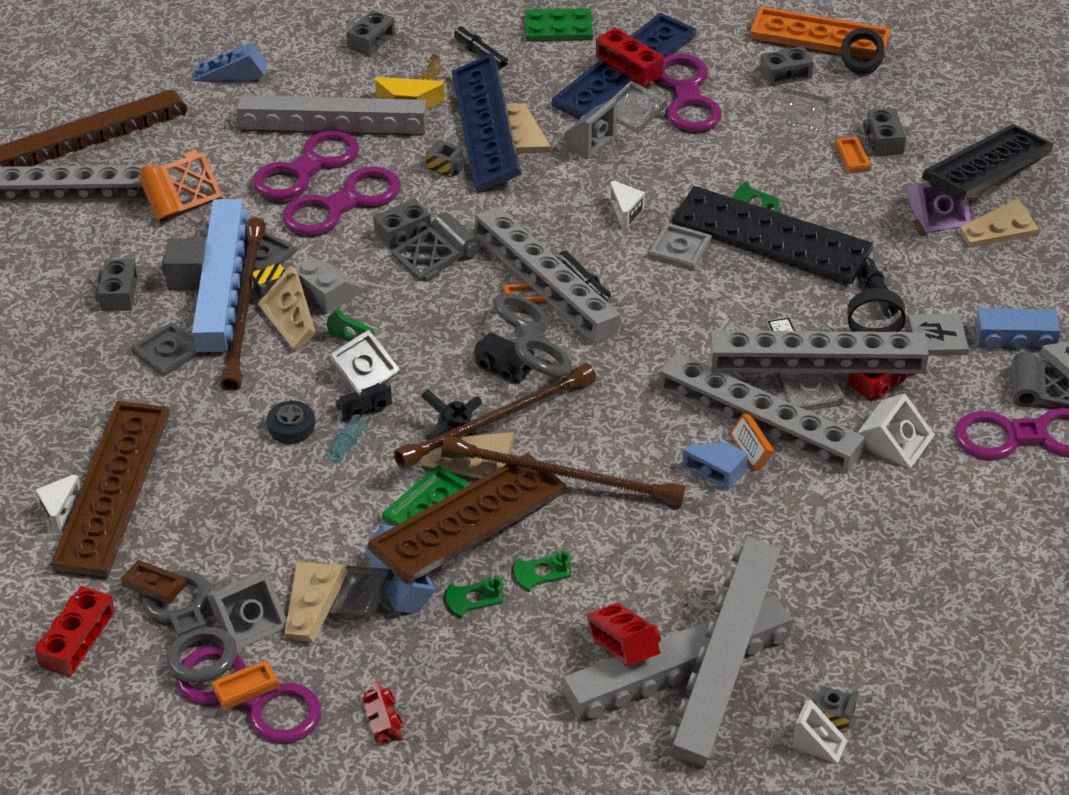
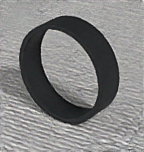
(871, 295)

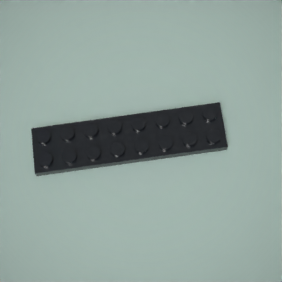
(986, 162)
(773, 234)

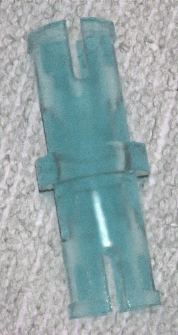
(346, 438)

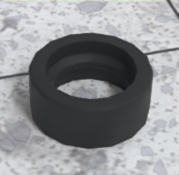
(858, 34)

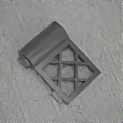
(452, 238)
(1032, 383)

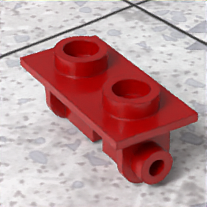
(380, 703)

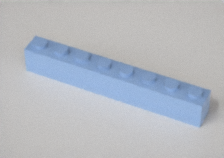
(220, 276)

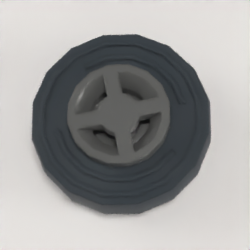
(290, 421)

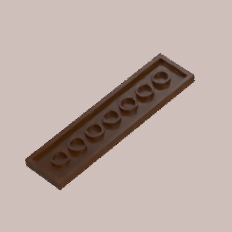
(110, 490)
(464, 519)

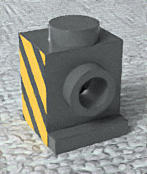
(445, 158)
(266, 278)
(836, 706)

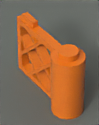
(161, 188)

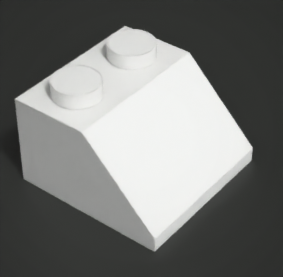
(896, 431)

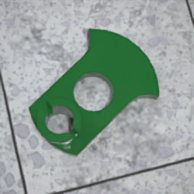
(746, 194)
(337, 326)
(527, 578)
(457, 596)

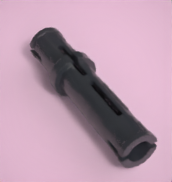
(474, 43)
(590, 279)
(875, 279)

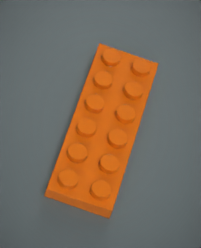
(813, 32)

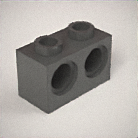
(370, 33)
(786, 66)
(884, 132)
(401, 223)
(117, 284)

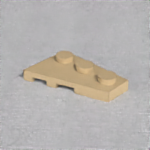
(526, 131)
(999, 225)
(288, 309)
(475, 467)
(311, 598)

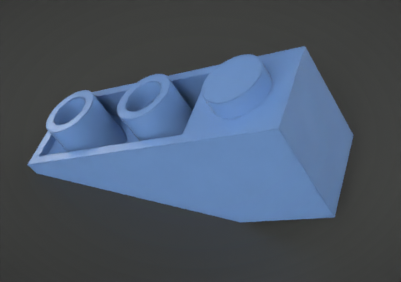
(239, 65)

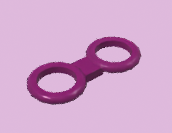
(689, 94)
(305, 165)
(341, 201)
(1019, 431)
(256, 705)

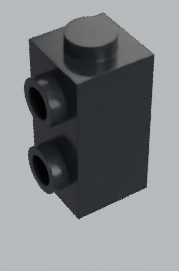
(499, 356)

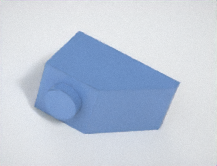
(716, 462)

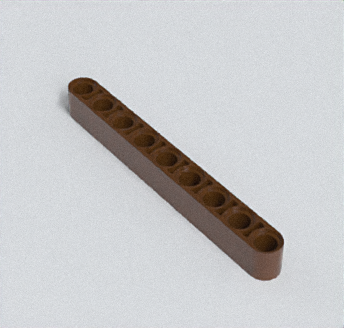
(92, 130)

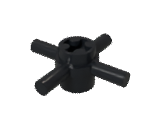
(450, 415)

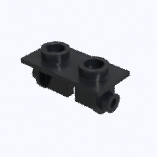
(372, 398)

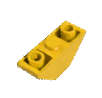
(412, 89)

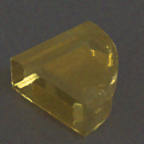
(433, 69)

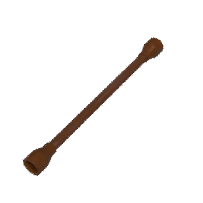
(232, 375)
(411, 453)
(668, 493)

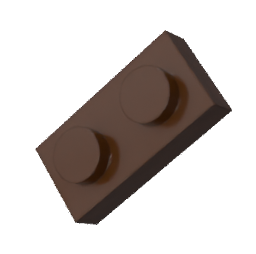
(153, 581)

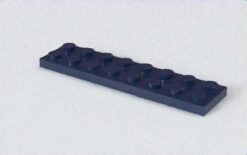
(603, 82)
(486, 123)

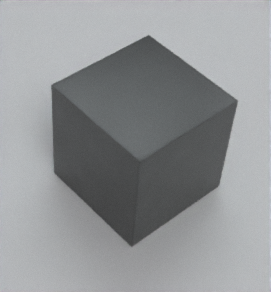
(183, 263)

